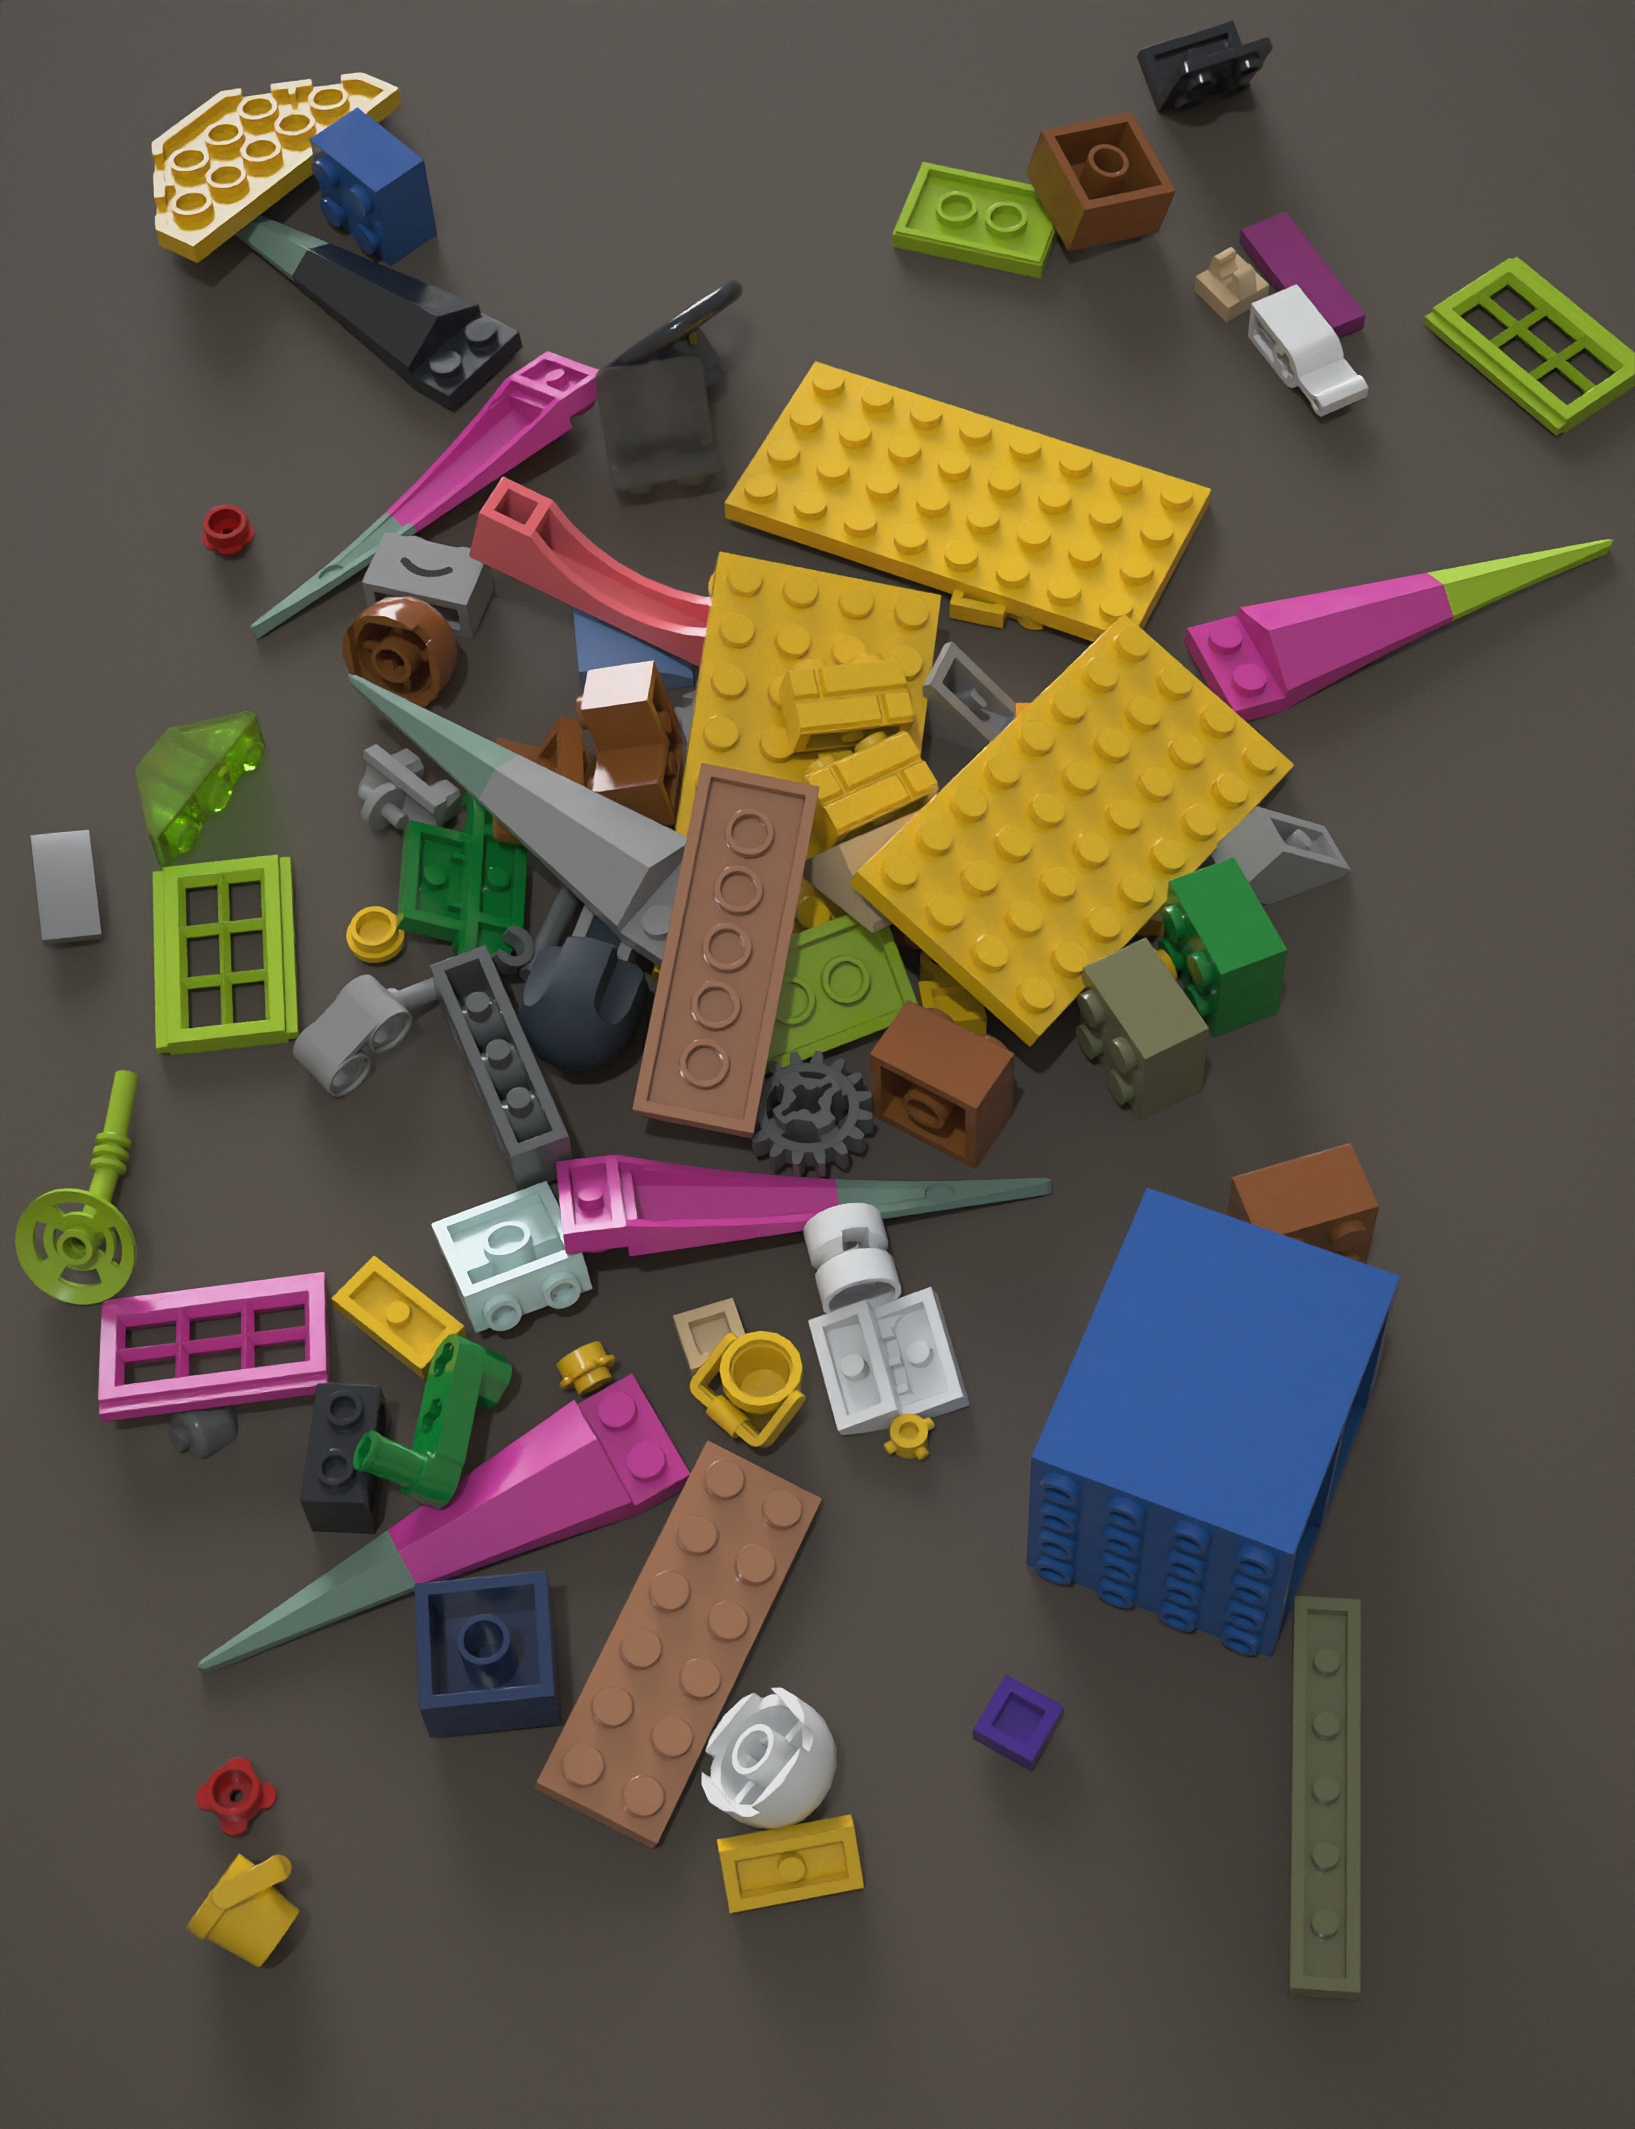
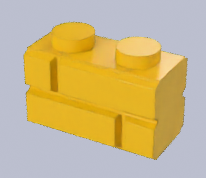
(844, 702)
(869, 787)

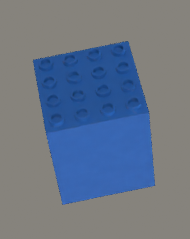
(1207, 1421)

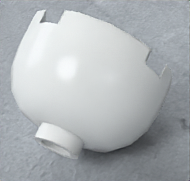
(770, 1761)

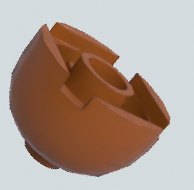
(402, 648)

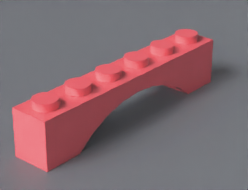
(539, 546)

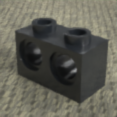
(332, 1490)

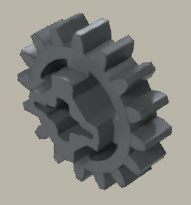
(806, 1120)

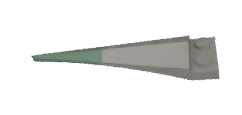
(598, 848)

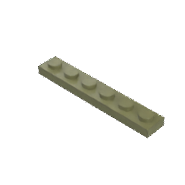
(1325, 1799)

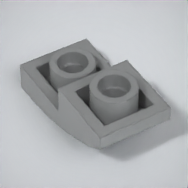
(66, 887)

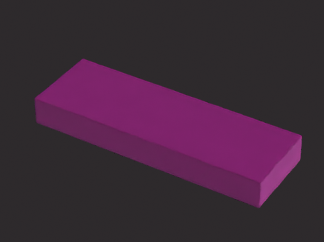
(1290, 260)

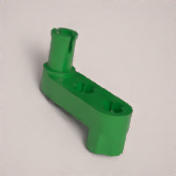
(456, 1383)

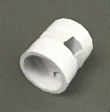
(851, 1256)

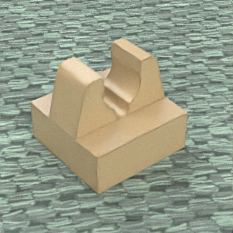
(1230, 285)

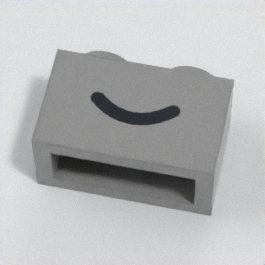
(432, 573)

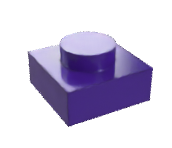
(1018, 1722)

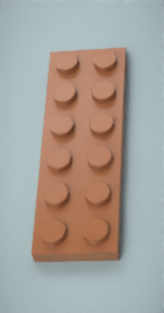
(726, 951)
(678, 1645)

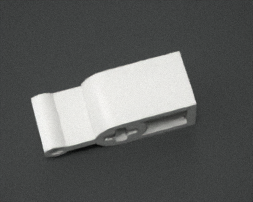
(1304, 350)

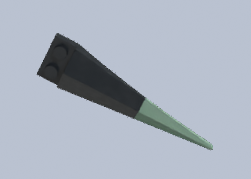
(417, 329)

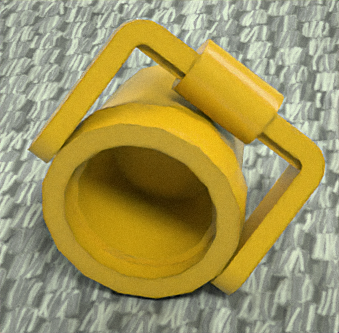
(760, 1378)
(246, 1910)

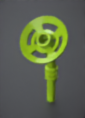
(87, 1229)

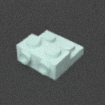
(511, 1258)

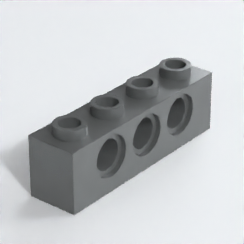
(501, 1067)

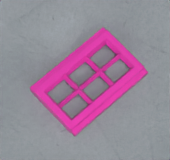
(220, 1388)

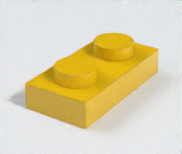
(396, 1315)
(790, 1863)

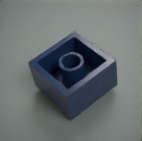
(487, 1654)

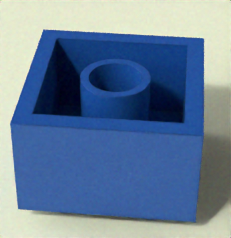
(373, 186)

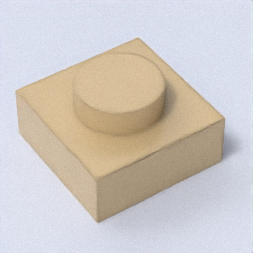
(704, 1328)

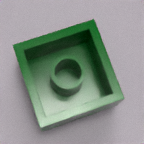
(1223, 947)

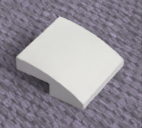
(888, 1362)

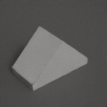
(964, 702)

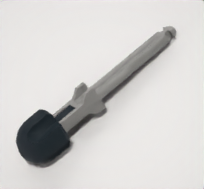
(590, 992)

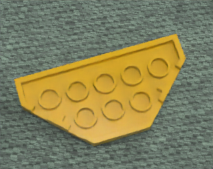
(246, 155)

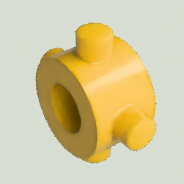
(909, 1436)

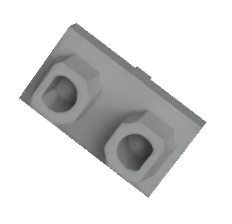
(398, 794)

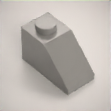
(1281, 854)

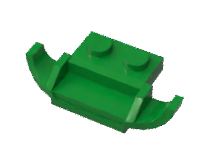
(462, 882)

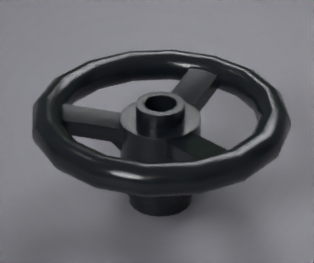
(684, 336)

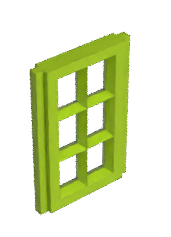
(1506, 373)
(171, 965)

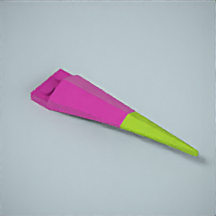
(1303, 643)

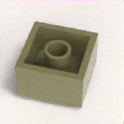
(1141, 1030)

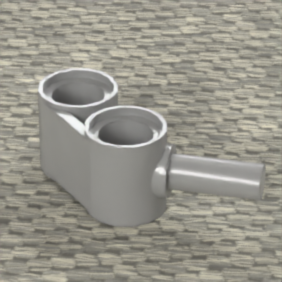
(358, 1017)

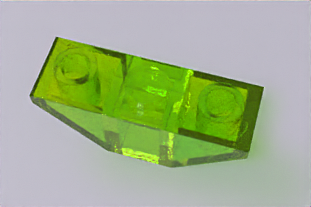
(193, 776)

